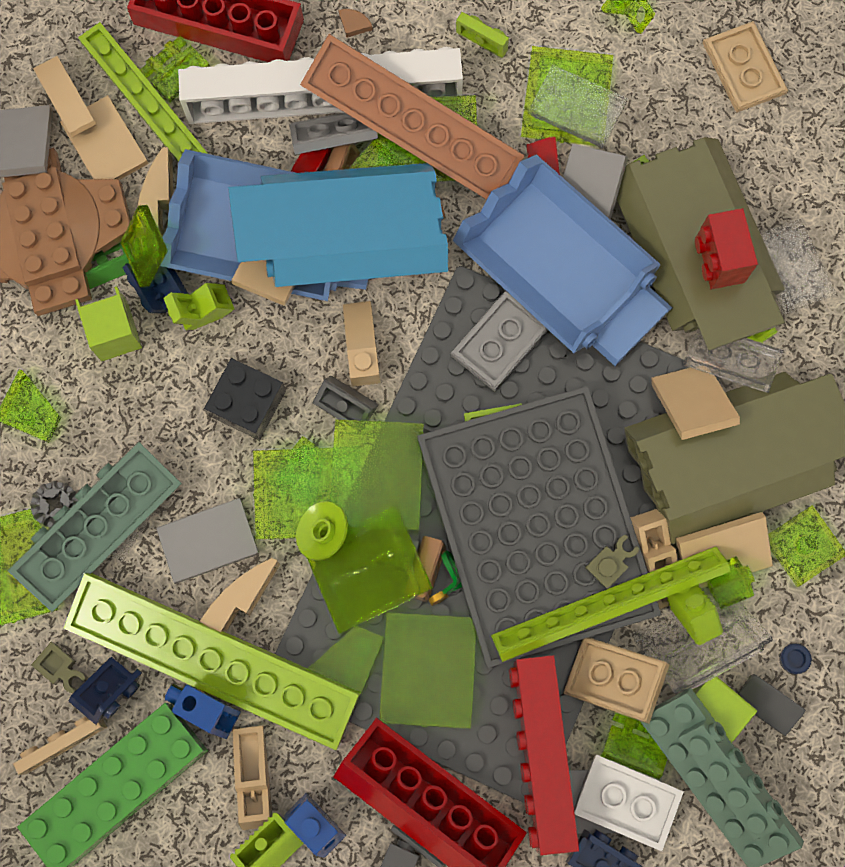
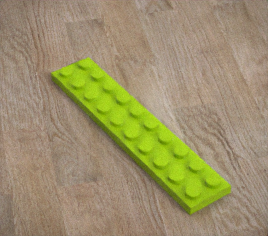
(211, 660)

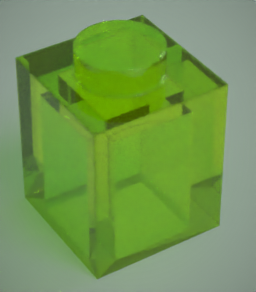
(732, 586)

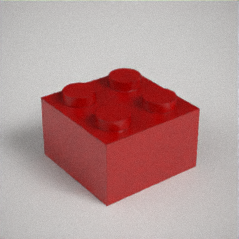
(726, 249)

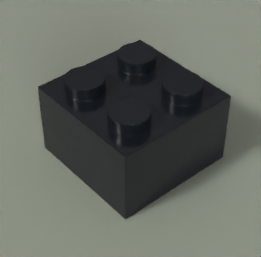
(245, 399)

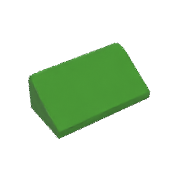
(106, 269)

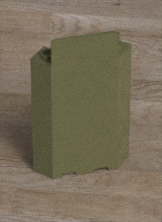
(664, 211)
(771, 458)

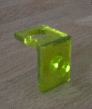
(630, 9)

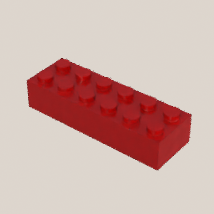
(245, 27)
(545, 756)
(427, 801)

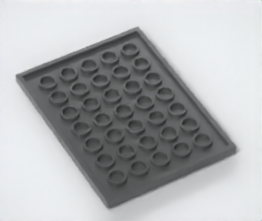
(526, 511)

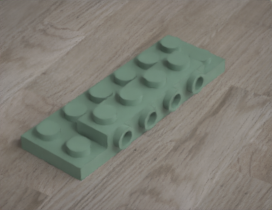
(93, 525)
(722, 780)

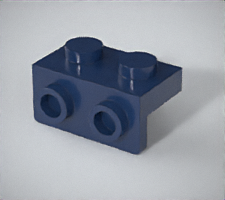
(164, 283)
(104, 689)
(597, 852)

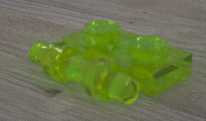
(167, 77)
(633, 750)

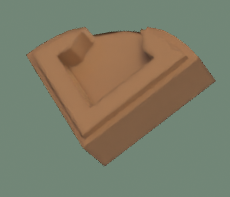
(354, 22)

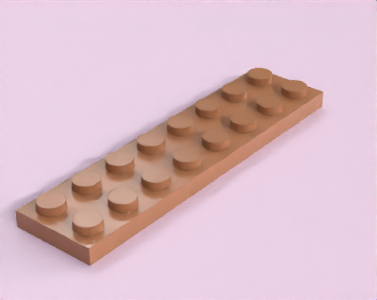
(410, 118)

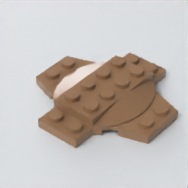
(54, 230)

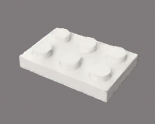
(628, 802)

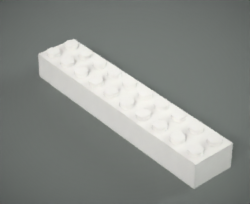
(275, 88)

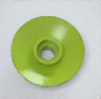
(312, 530)

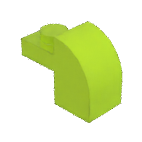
(199, 308)

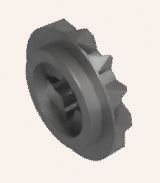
(40, 507)

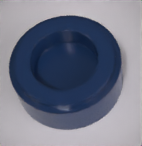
(795, 658)

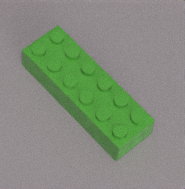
(112, 788)

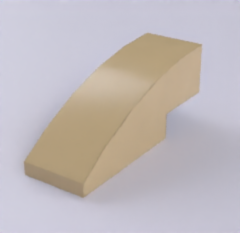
(64, 96)
(158, 186)
(654, 543)
(240, 595)
(251, 777)

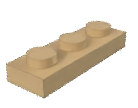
(58, 744)

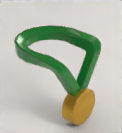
(447, 558)

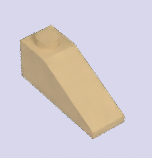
(361, 344)

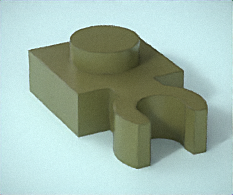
(609, 564)
(56, 666)

